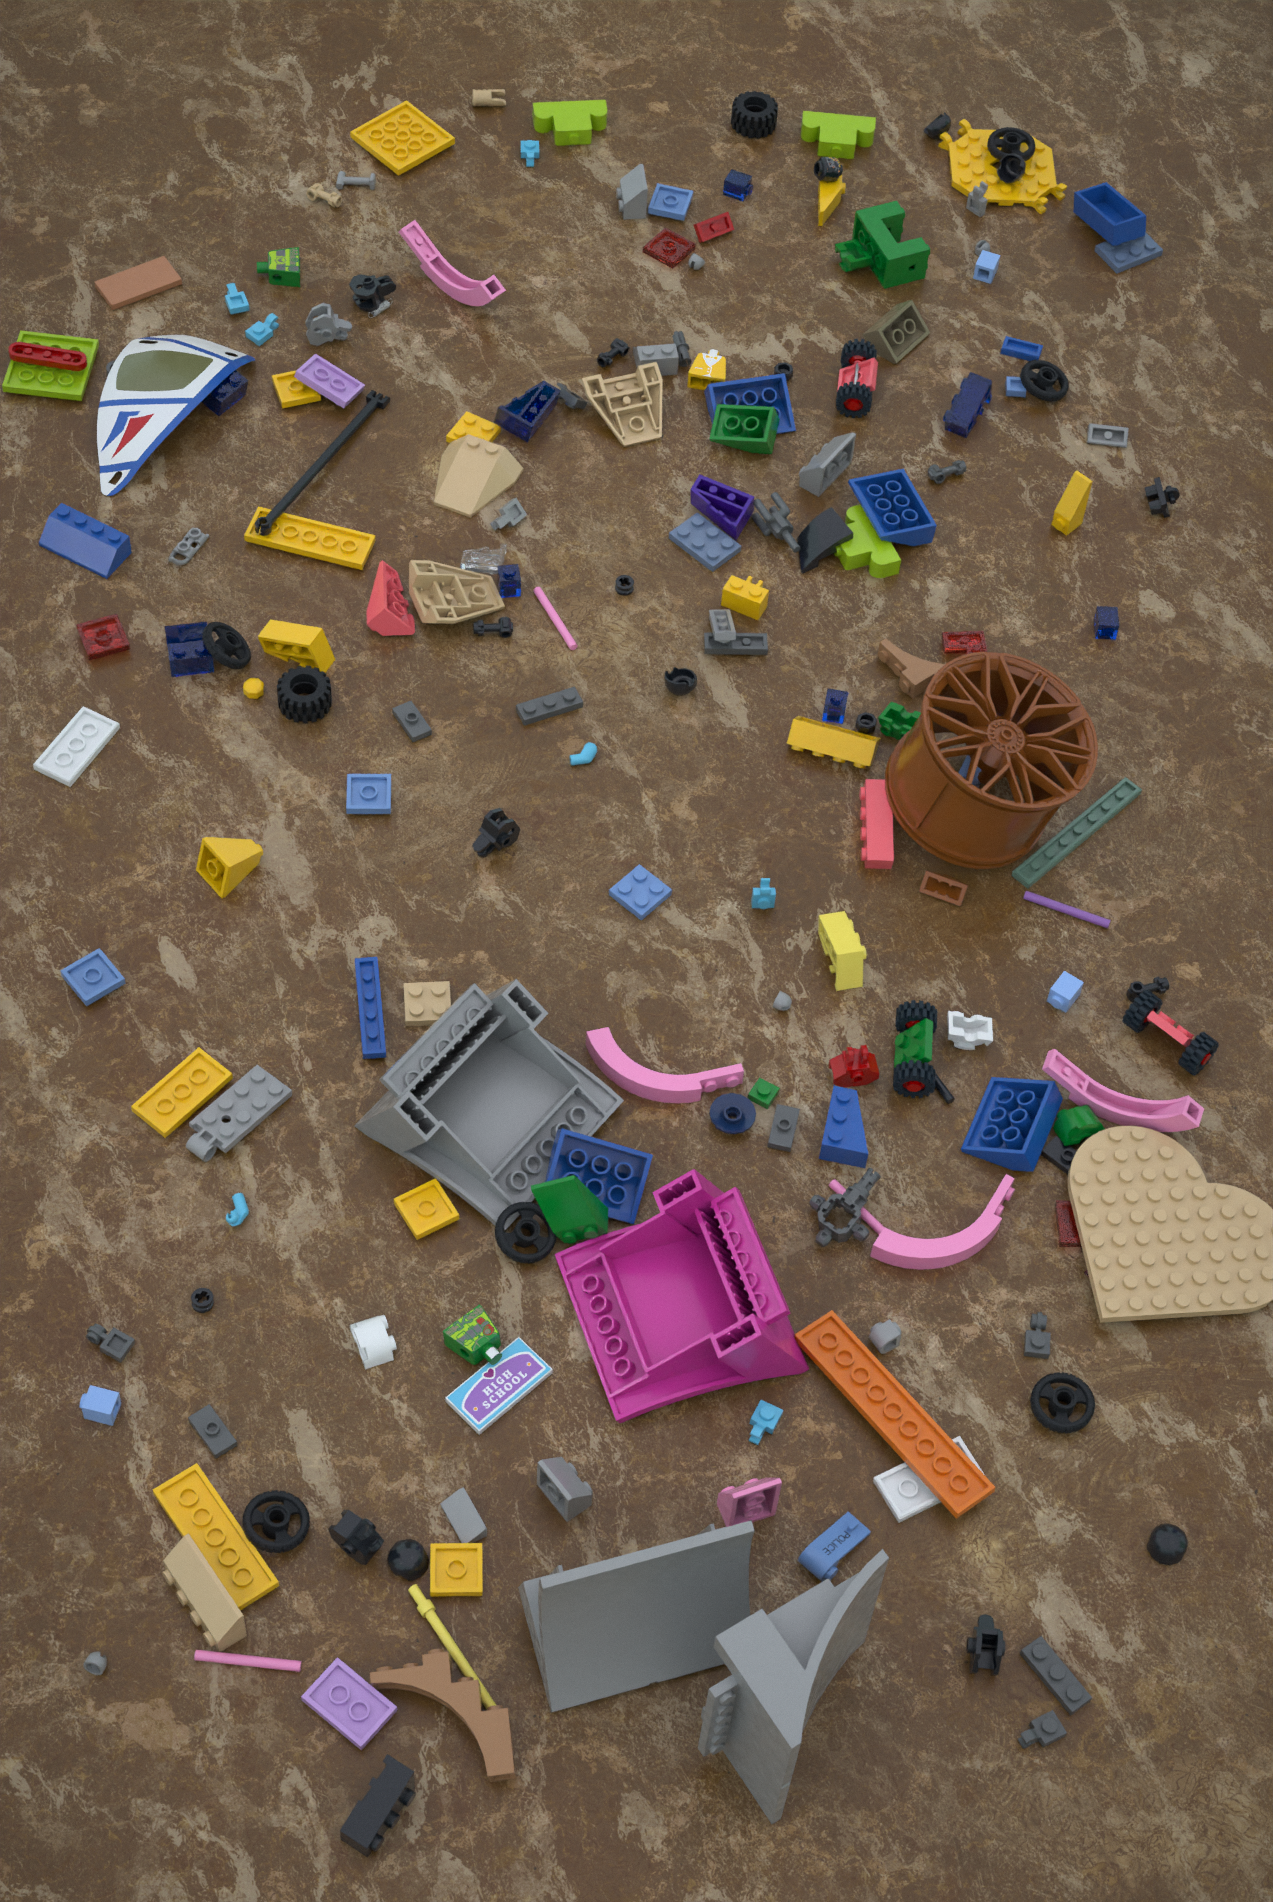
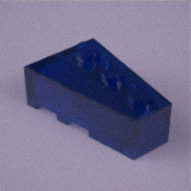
(968, 404)
(528, 411)

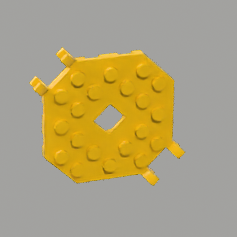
(973, 163)

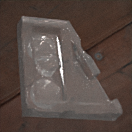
(483, 559)

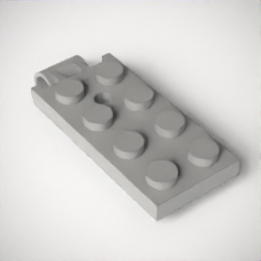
(244, 1104)

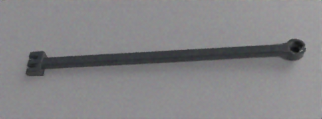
(373, 401)

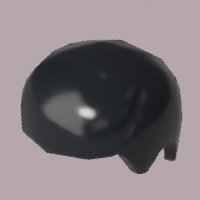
(938, 126)
(1011, 168)
(680, 681)
(1167, 1544)
(408, 1559)

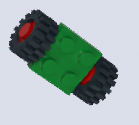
(914, 1049)

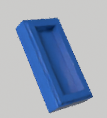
(1021, 349)

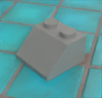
(633, 194)
(665, 356)
(563, 1487)

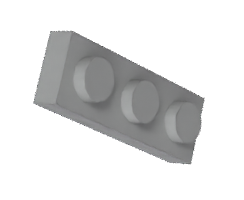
(722, 625)

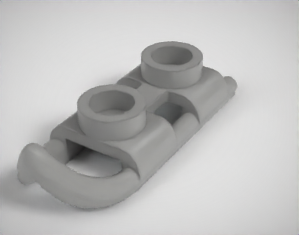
(185, 548)

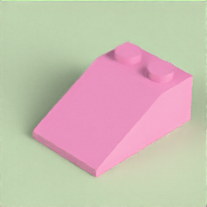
(750, 1501)

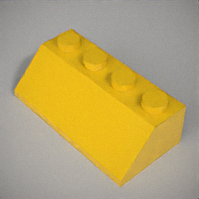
(833, 741)

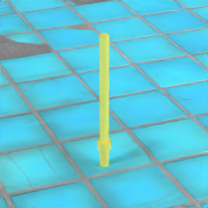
(427, 1610)

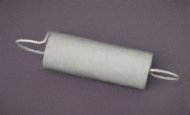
(383, 306)

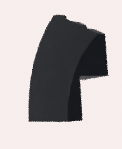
(821, 538)

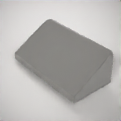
(1107, 435)
(464, 1517)

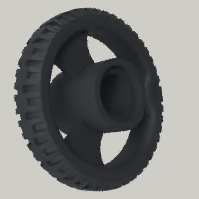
(1011, 143)
(1044, 380)
(228, 644)
(506, 1240)
(1062, 1412)
(277, 1531)

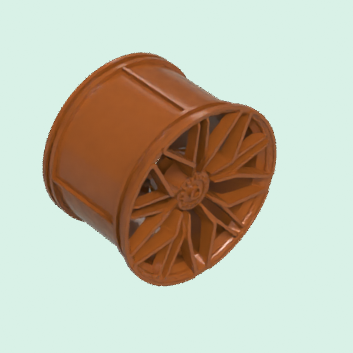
(1013, 725)

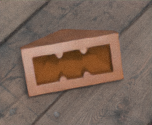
(943, 887)

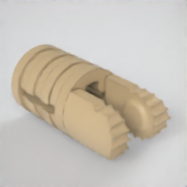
(484, 97)

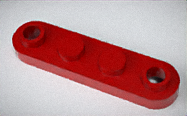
(47, 356)

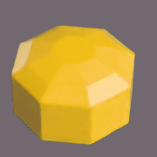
(253, 688)

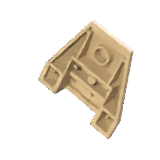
(629, 403)
(474, 475)
(451, 593)

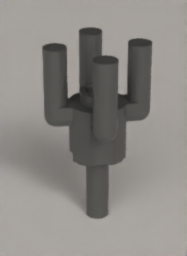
(775, 521)

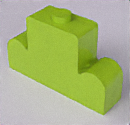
(570, 120)
(837, 132)
(867, 547)

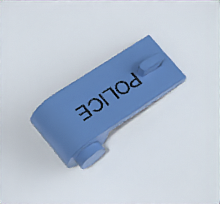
(832, 1545)

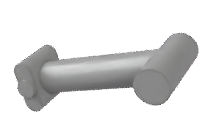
(341, 180)

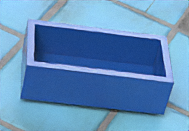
(1109, 214)

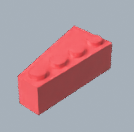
(876, 825)

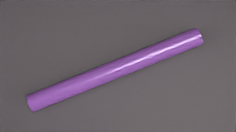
(1089, 917)

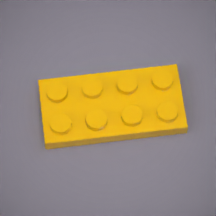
(182, 1092)

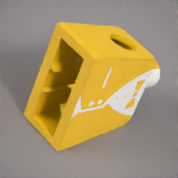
(707, 370)

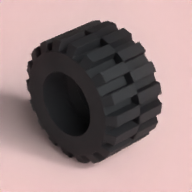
(754, 114)
(304, 681)

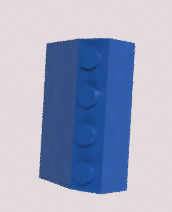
(756, 391)
(894, 508)
(1013, 1122)
(605, 1168)

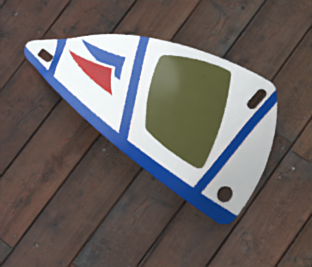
(151, 394)

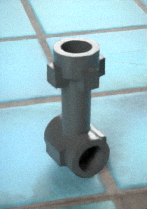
(939, 475)

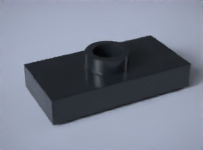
(1059, 1154)

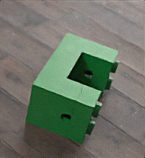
(893, 262)

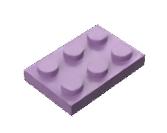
(329, 381)
(349, 1703)

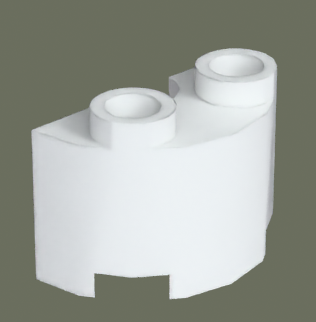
(969, 1032)
(373, 1341)

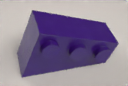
(722, 504)

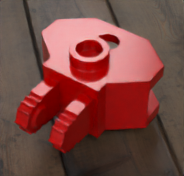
(854, 1067)

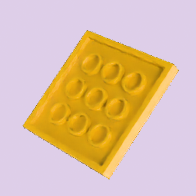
(402, 137)

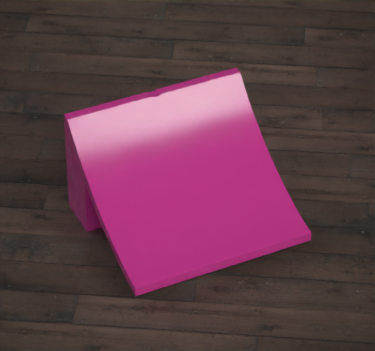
(681, 1301)

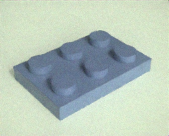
(1129, 253)
(704, 542)

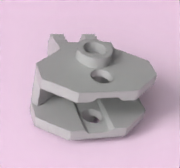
(326, 325)

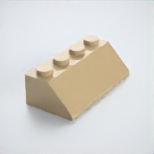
(204, 1595)

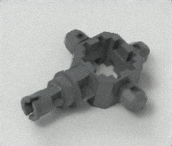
(852, 1201)

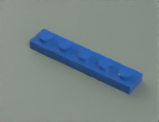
(370, 1008)

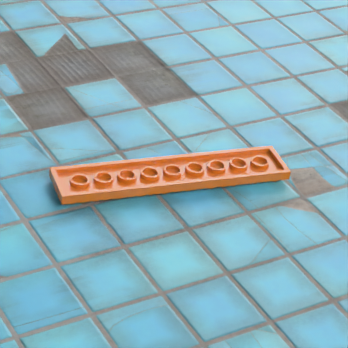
(894, 1414)

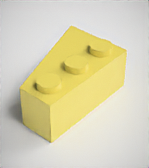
(844, 949)

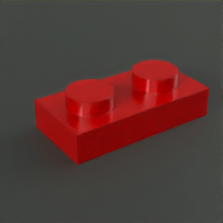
(713, 227)

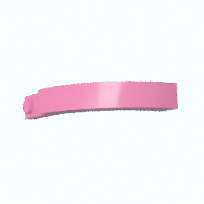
(444, 275)
(652, 1084)
(1118, 1108)
(945, 1251)

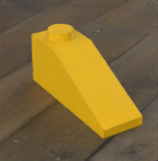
(828, 198)
(1072, 505)

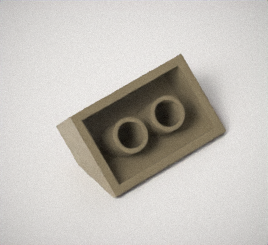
(897, 332)

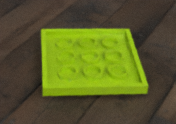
(50, 381)

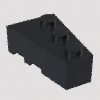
(379, 1807)

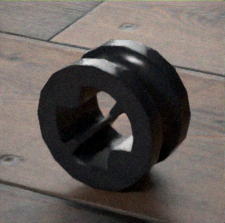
(624, 590)
(207, 1304)

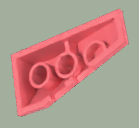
(387, 606)

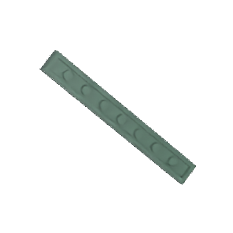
(1076, 833)

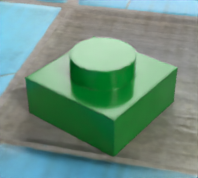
(763, 1093)

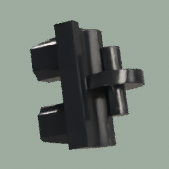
(1154, 491)

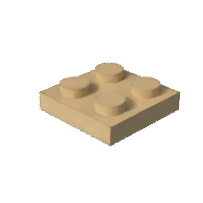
(425, 1002)

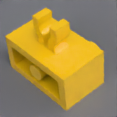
(745, 597)

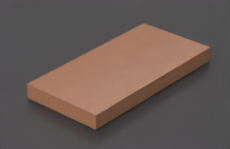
(138, 282)

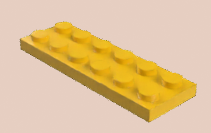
(313, 539)
(201, 1512)

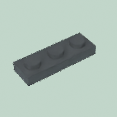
(743, 645)
(549, 706)
(1055, 1675)

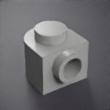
(885, 1336)

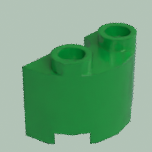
(853, 255)
(896, 720)
(1076, 1124)

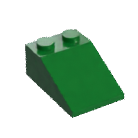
(745, 427)
(571, 1209)

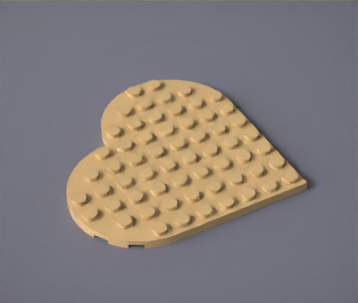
(1162, 1235)

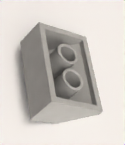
(827, 464)

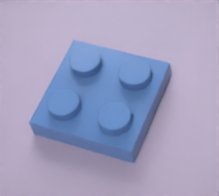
(670, 202)
(368, 794)
(640, 892)
(92, 977)

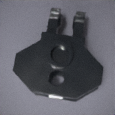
(371, 290)
(495, 833)
(356, 1537)
(985, 1646)

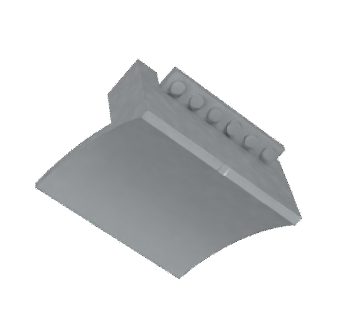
(485, 1100)
(637, 1615)
(779, 1675)

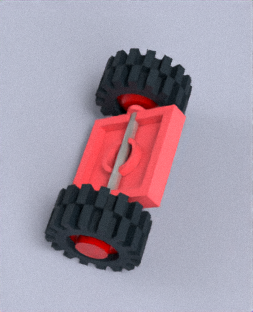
(857, 378)
(1145, 1010)

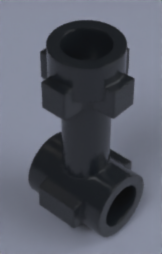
(617, 347)
(504, 627)
(1159, 985)

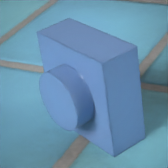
(1014, 387)

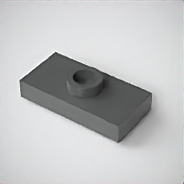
(412, 721)
(783, 1128)
(212, 1431)

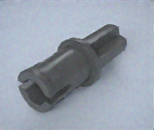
(682, 348)

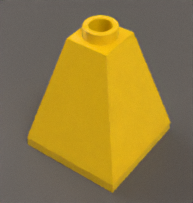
(227, 862)

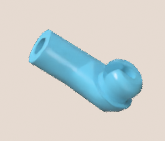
(586, 756)
(240, 1212)

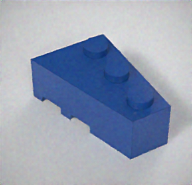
(844, 1130)

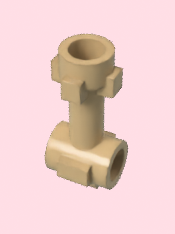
(318, 191)

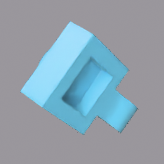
(529, 150)
(236, 300)
(260, 331)
(764, 896)
(764, 1419)

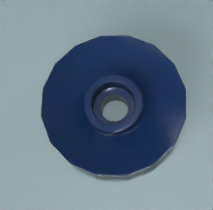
(736, 1106)

